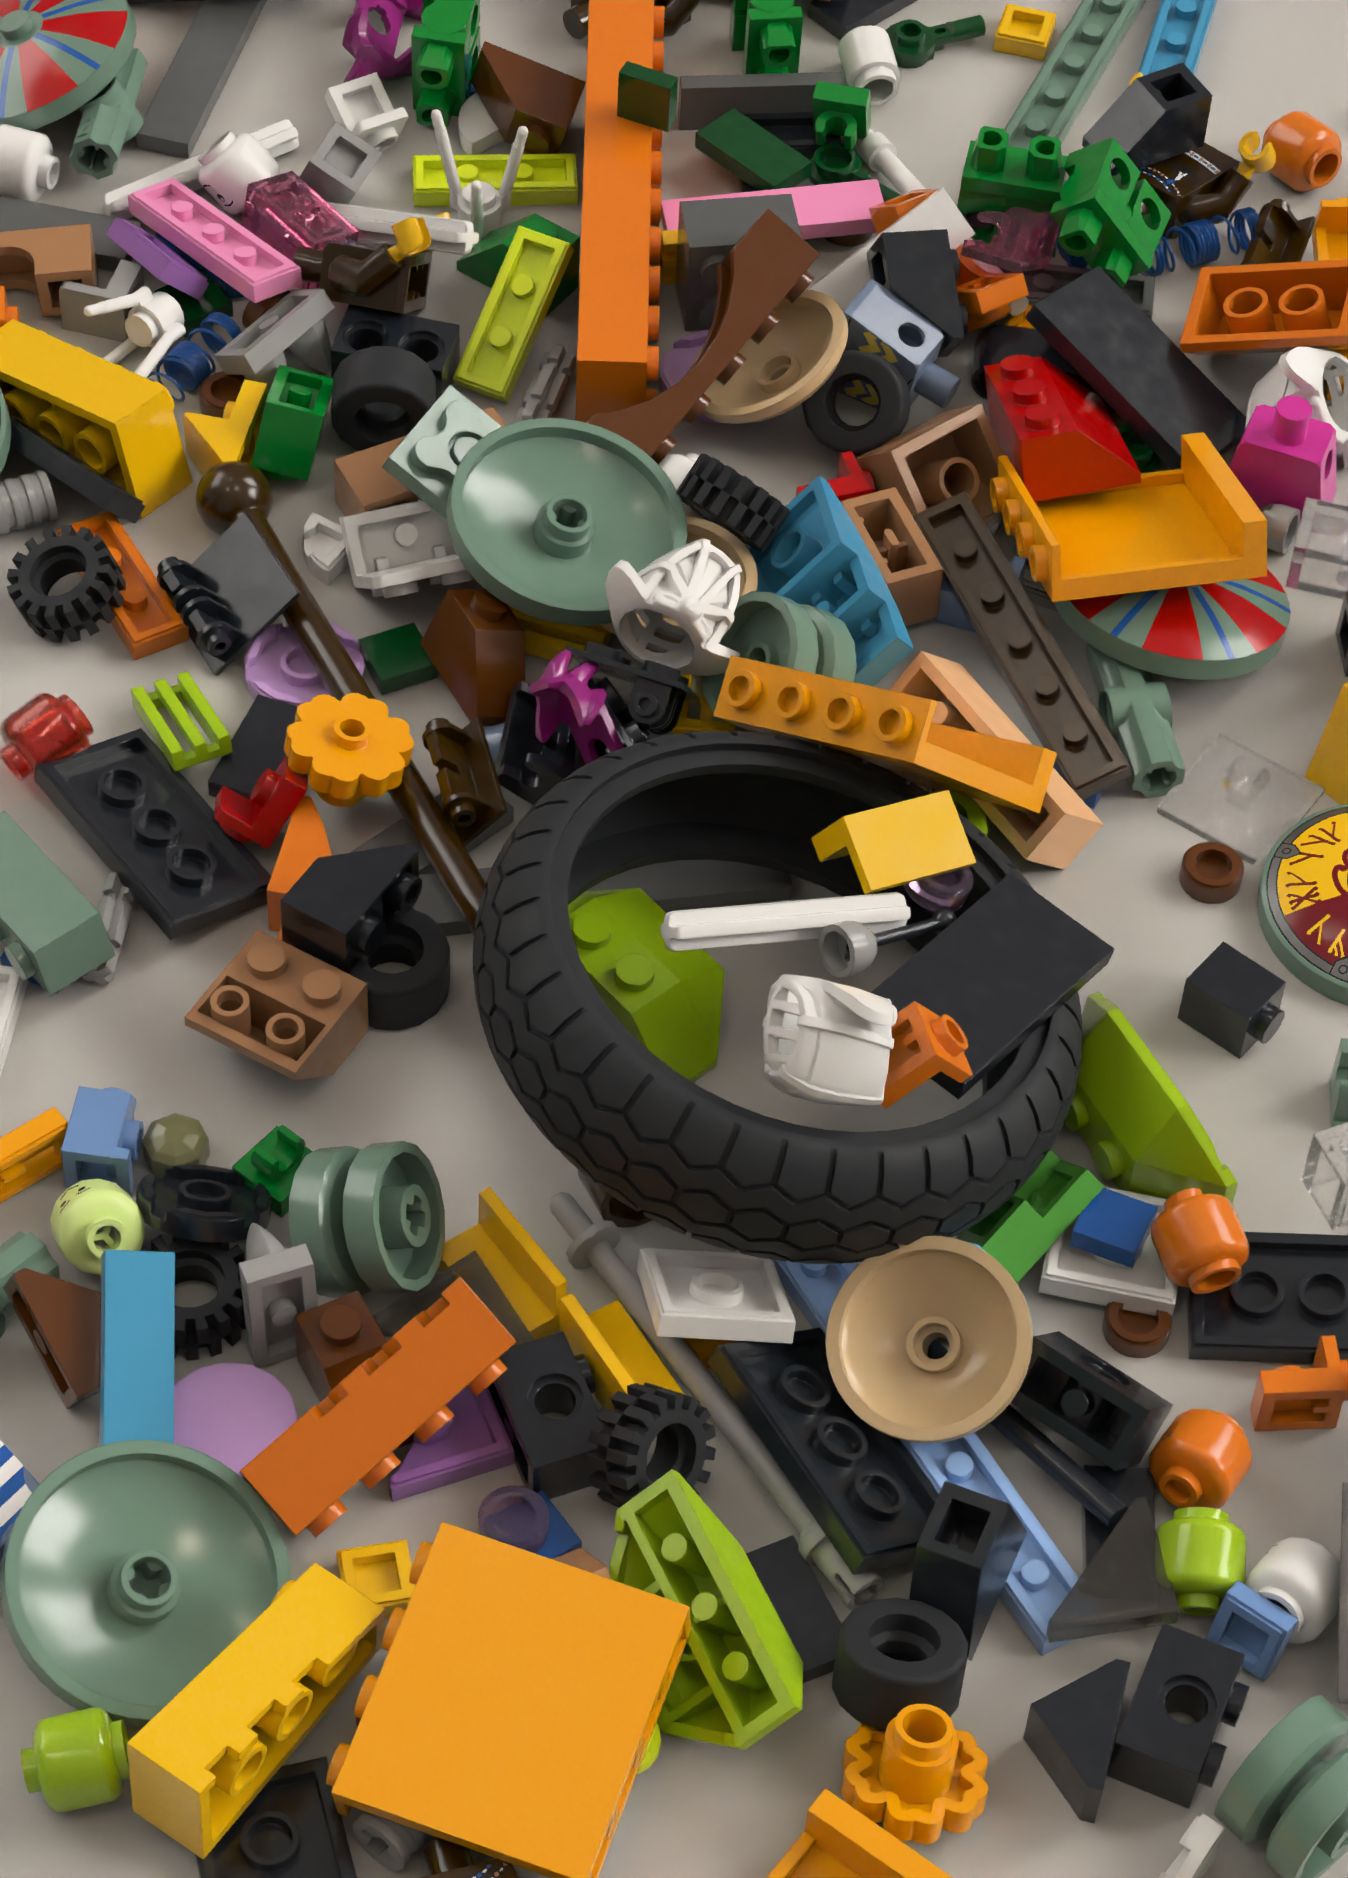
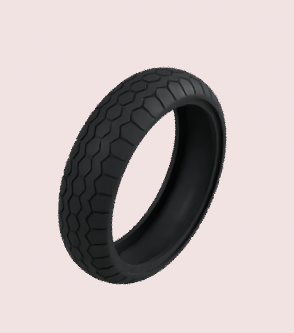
(662, 1138)

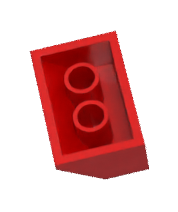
(1055, 430)

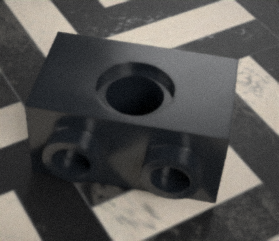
(543, 1380)
(1090, 1401)
(1188, 1678)

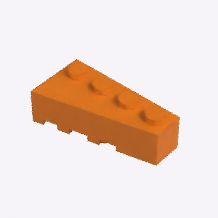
(378, 1408)

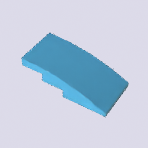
(826, 565)

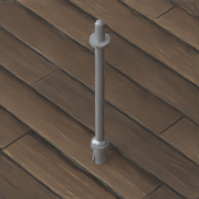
(595, 1247)

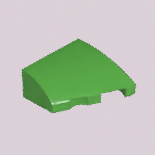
(1035, 1215)

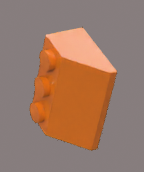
(1268, 308)

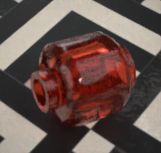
(43, 733)

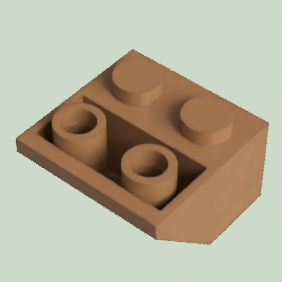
(899, 552)
(284, 1009)

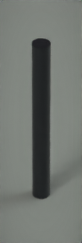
(1053, 1460)

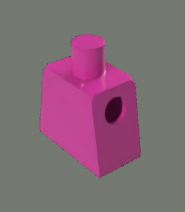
(1286, 455)

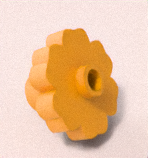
(348, 747)
(916, 1775)

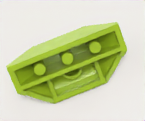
(657, 994)
(1136, 1116)
(738, 1662)

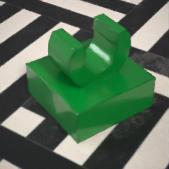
(841, 112)
(274, 1165)

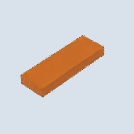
(147, 616)

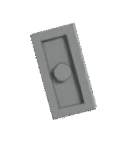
(291, 324)
(274, 1289)

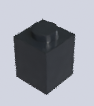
(1232, 1000)

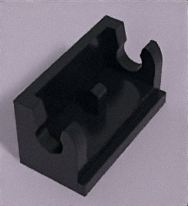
(525, 763)

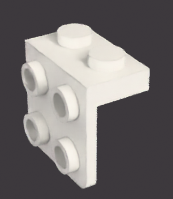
(398, 546)

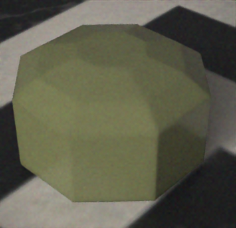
(174, 1142)

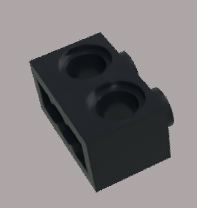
(427, 338)

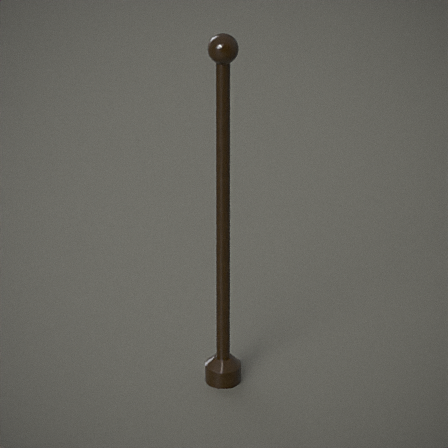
(221, 499)

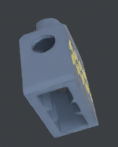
(902, 336)

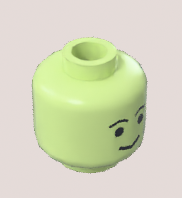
(93, 1219)

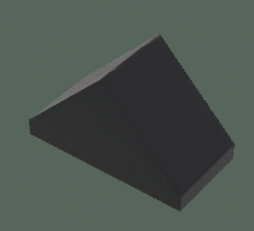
(1076, 1732)

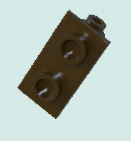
(1279, 235)
(465, 776)

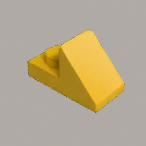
(229, 438)

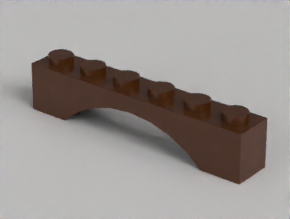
(751, 282)

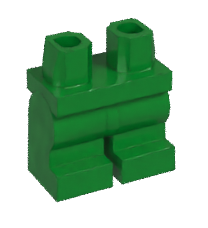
(767, 34)
(444, 57)
(1010, 177)
(1103, 212)

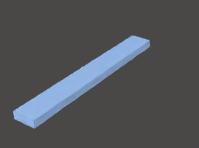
(1040, 1572)

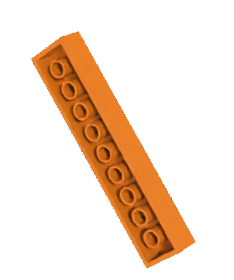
(617, 210)

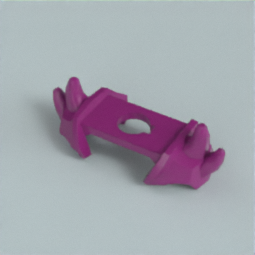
(374, 50)
(567, 699)

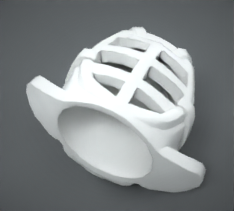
(1302, 374)
(689, 585)
(827, 1041)

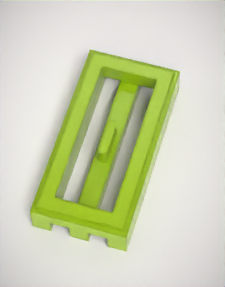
(170, 698)

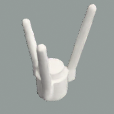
(478, 200)
(152, 322)

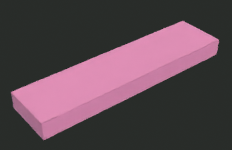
(820, 209)
(214, 240)

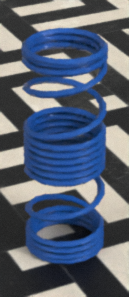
(1201, 242)
(191, 375)

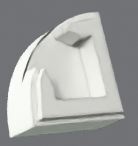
(476, 127)
(324, 548)
(1199, 1850)

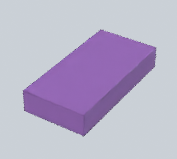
(157, 258)

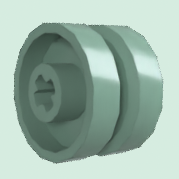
(786, 635)
(368, 1218)
(1294, 1792)

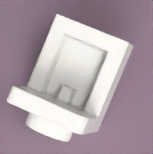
(367, 111)

